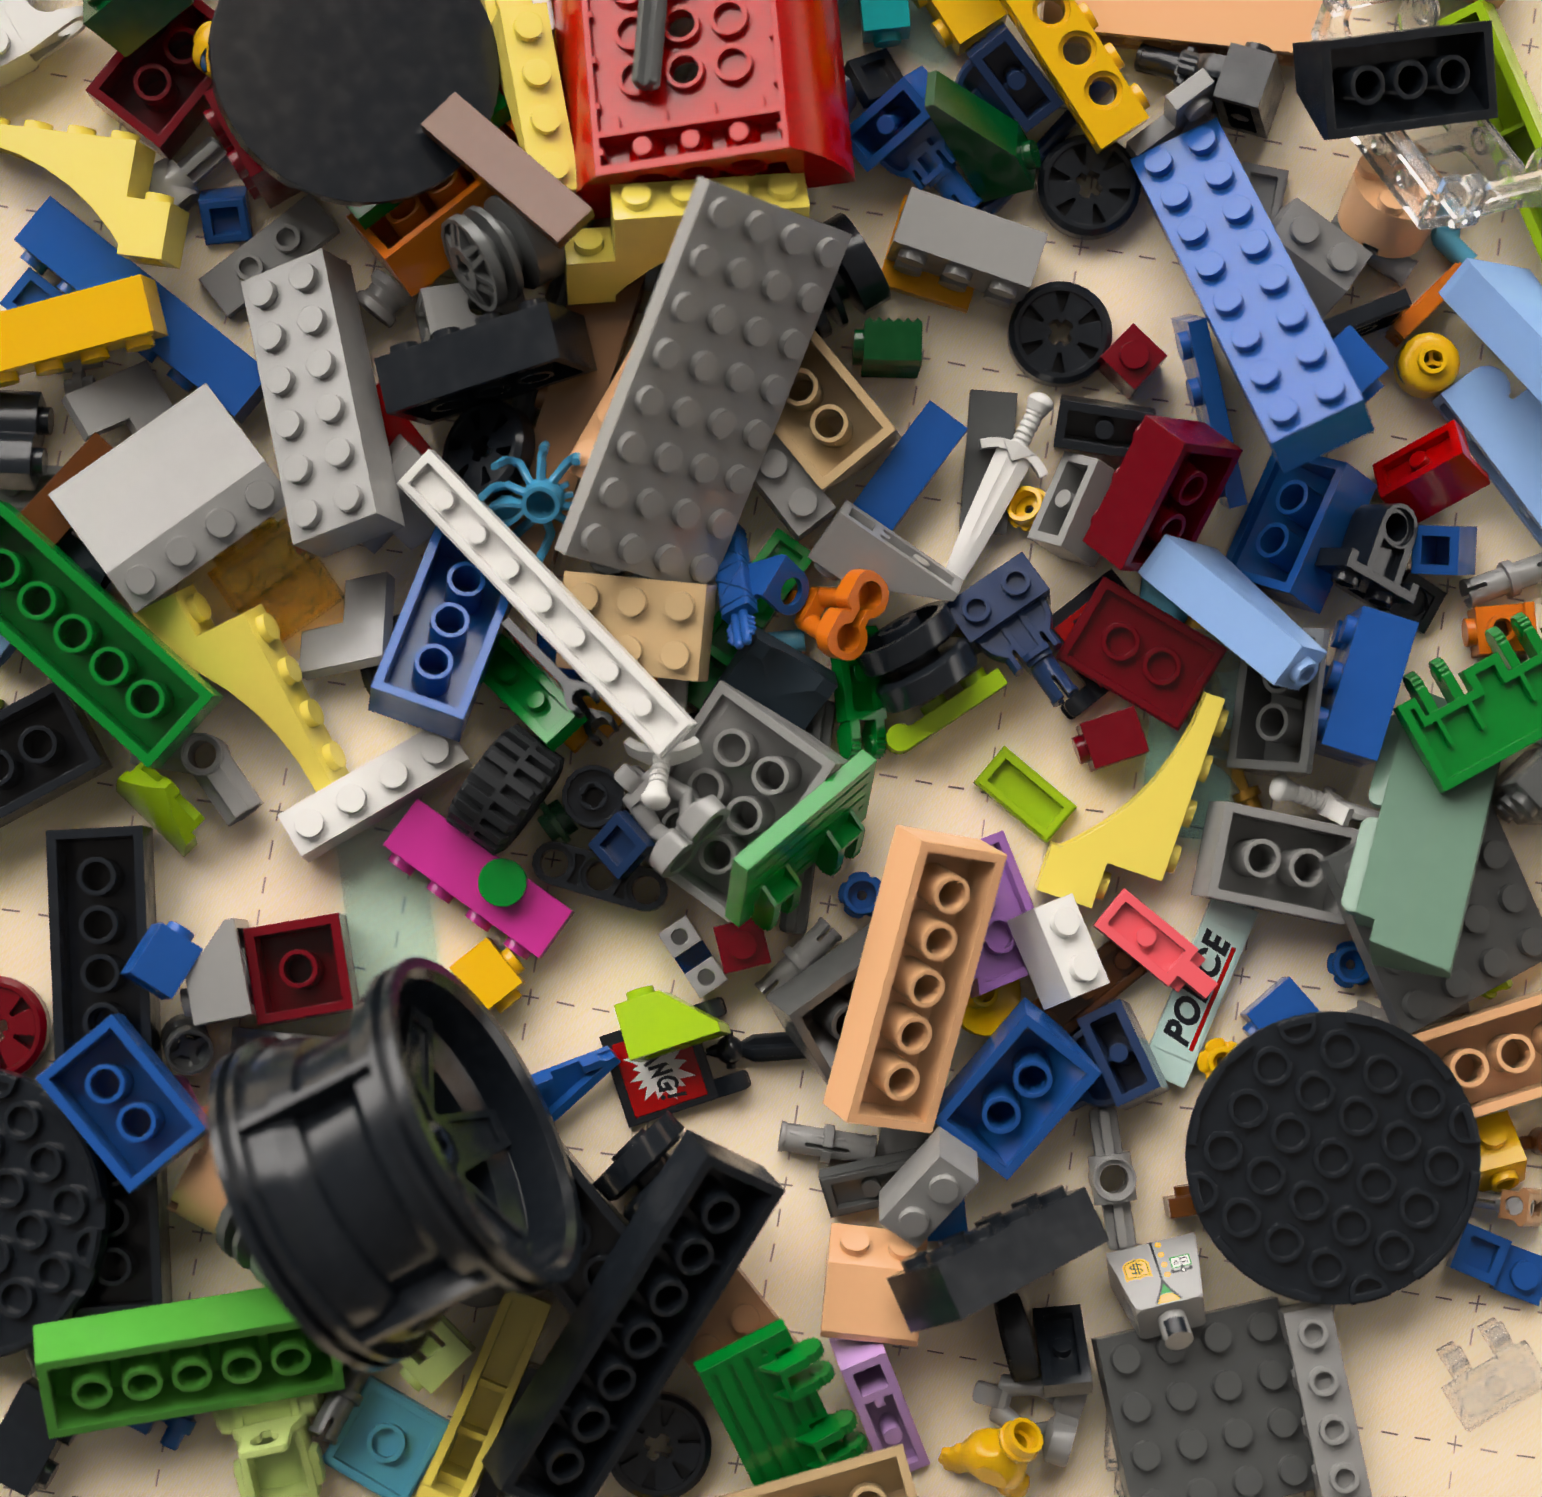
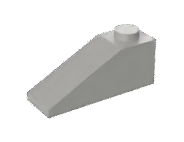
(862, 542)

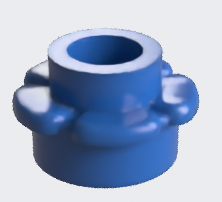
(848, 894)
(1337, 966)

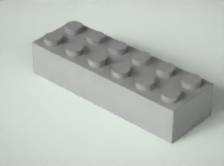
(322, 404)

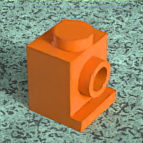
(1484, 617)

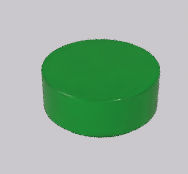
(502, 882)

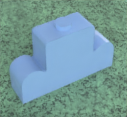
(1501, 437)

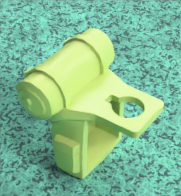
(275, 1447)

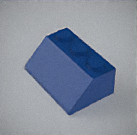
(1289, 524)
(1016, 1088)

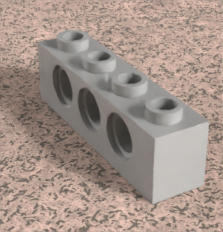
(1324, 1400)

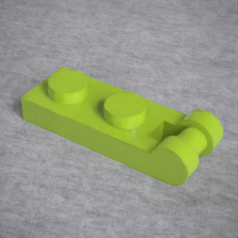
(942, 712)

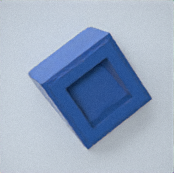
(225, 215)

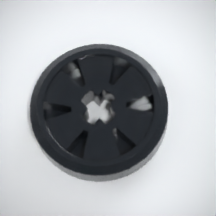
(1082, 216)
(1030, 333)
(486, 426)
(672, 1473)

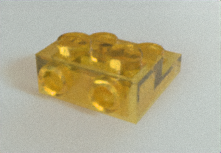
(277, 574)

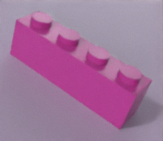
(454, 864)

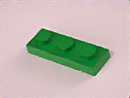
(530, 695)

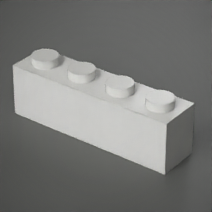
(372, 792)

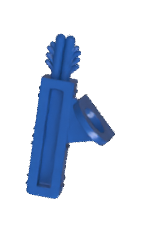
(745, 582)

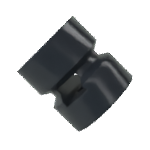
(592, 796)

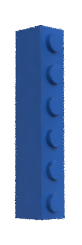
(193, 347)

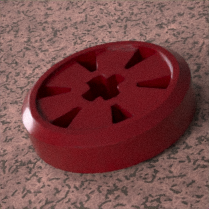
(27, 1026)

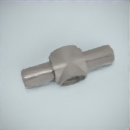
(182, 177)
(1107, 1152)

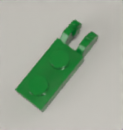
(855, 704)

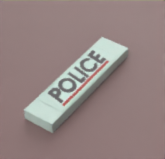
(1187, 1015)

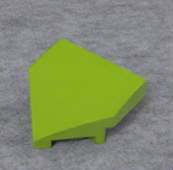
(161, 806)

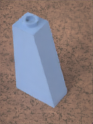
(1504, 312)
(1233, 610)

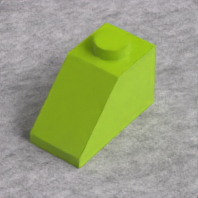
(662, 1023)

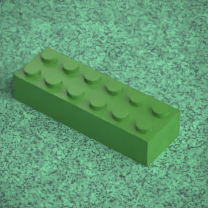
(176, 1362)

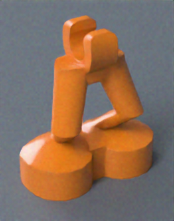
(842, 628)

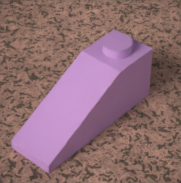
(878, 1398)

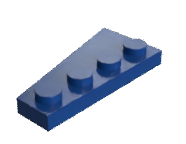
(1206, 391)

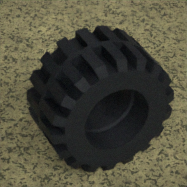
(505, 789)

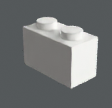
(1058, 951)

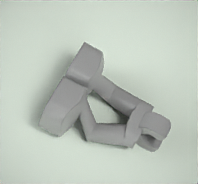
(694, 825)
(1057, 1432)

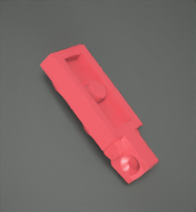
(1154, 944)

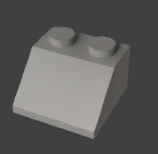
(1320, 253)
(220, 978)

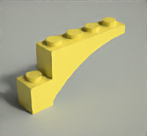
(533, 84)
(113, 179)
(644, 227)
(254, 667)
(1146, 827)
(486, 1397)

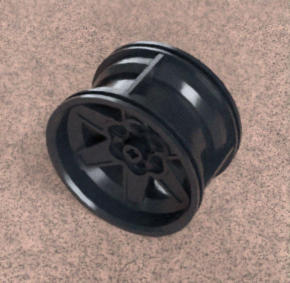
(393, 1166)

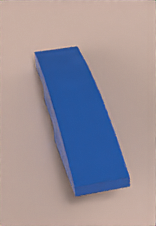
(910, 466)

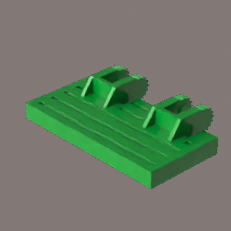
(1489, 721)
(816, 830)
(772, 1404)

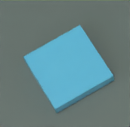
(387, 1441)

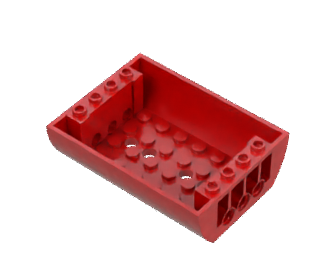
(760, 104)

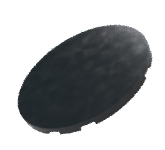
(340, 88)
(1333, 1158)
(49, 1213)

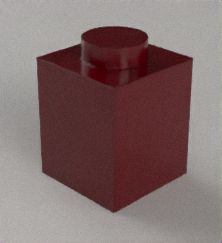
(1131, 361)
(1110, 739)
(741, 946)

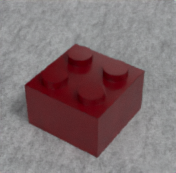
(301, 969)

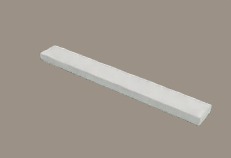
(546, 604)

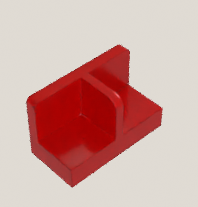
(1430, 472)

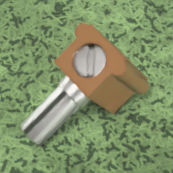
(1515, 1205)

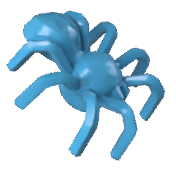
(541, 500)

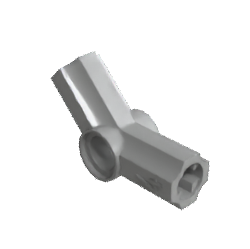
(221, 781)

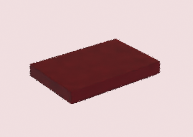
(1141, 653)

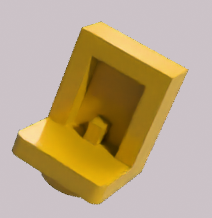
(1501, 1153)

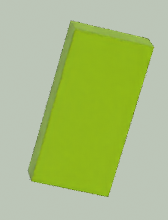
(1025, 794)

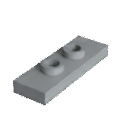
(290, 236)

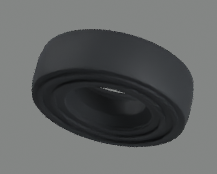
(1016, 1338)

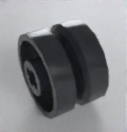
(917, 657)
(640, 1162)

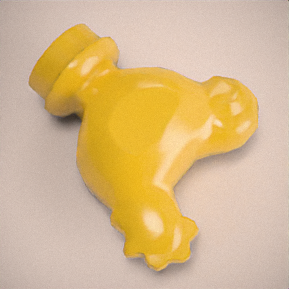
(997, 1455)

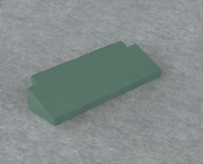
(1416, 858)

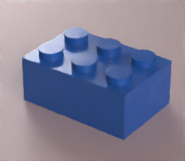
(1362, 684)
(124, 1102)

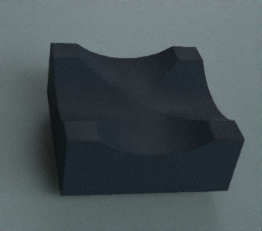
(780, 678)

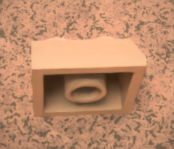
(856, 1288)

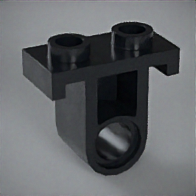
(1375, 554)

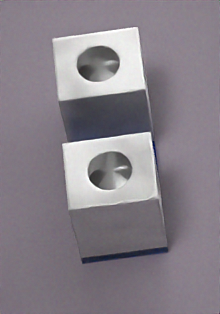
(693, 956)

